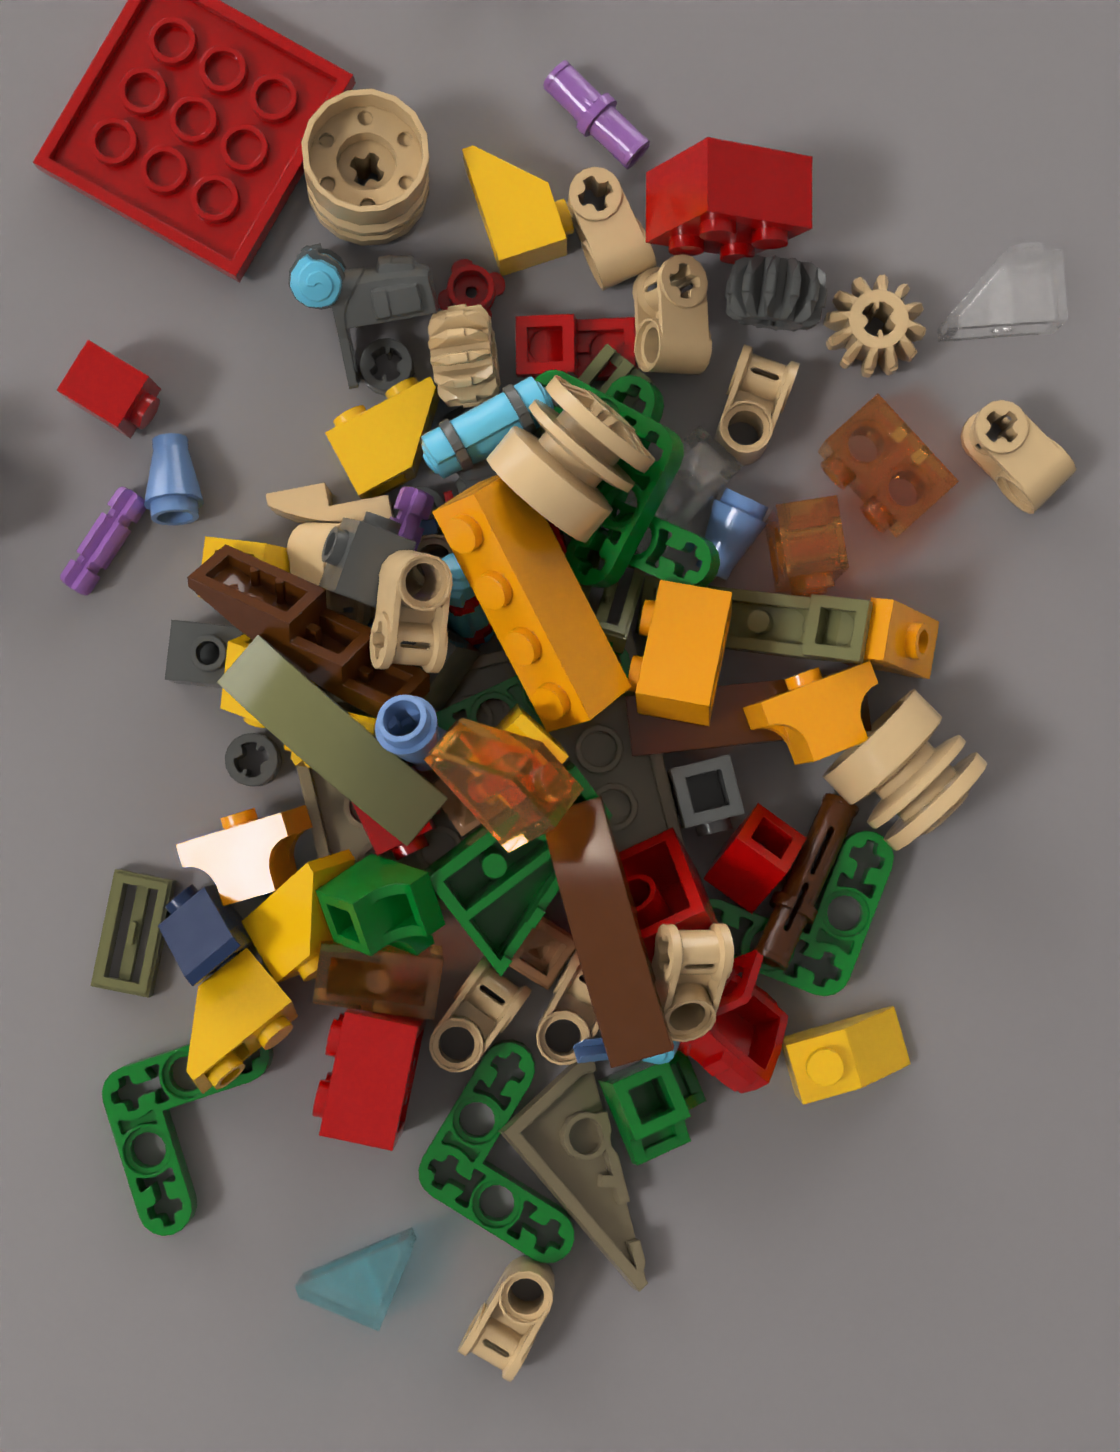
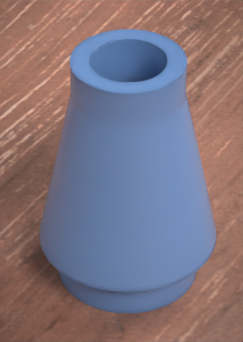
(172, 482)
(733, 528)
(408, 729)

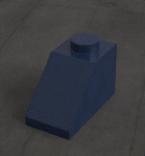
(203, 932)

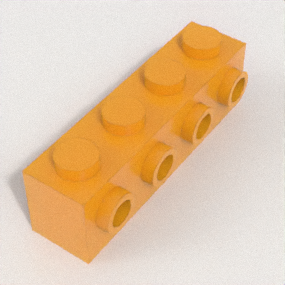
(533, 603)

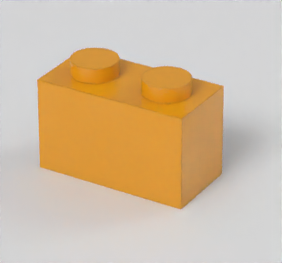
(682, 652)

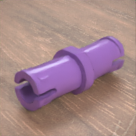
(596, 114)

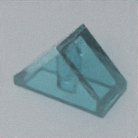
(361, 1281)

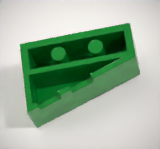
(499, 892)

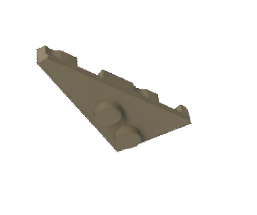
(569, 1148)

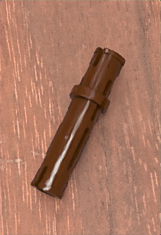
(779, 944)

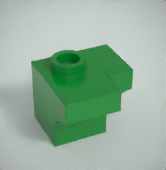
(381, 906)
(652, 1105)

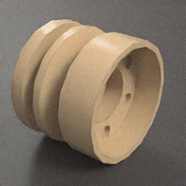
(361, 136)
(570, 459)
(906, 771)

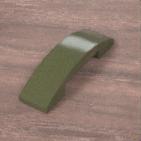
(791, 624)
(331, 741)

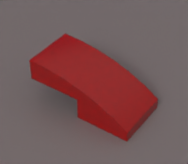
(570, 343)

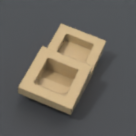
(316, 504)

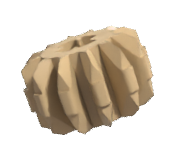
(859, 309)
(464, 355)

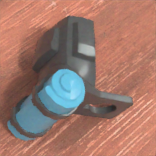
(361, 295)
(472, 433)

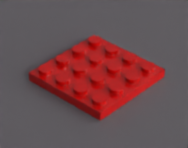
(192, 126)

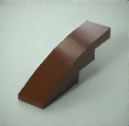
(301, 627)
(727, 725)
(608, 935)

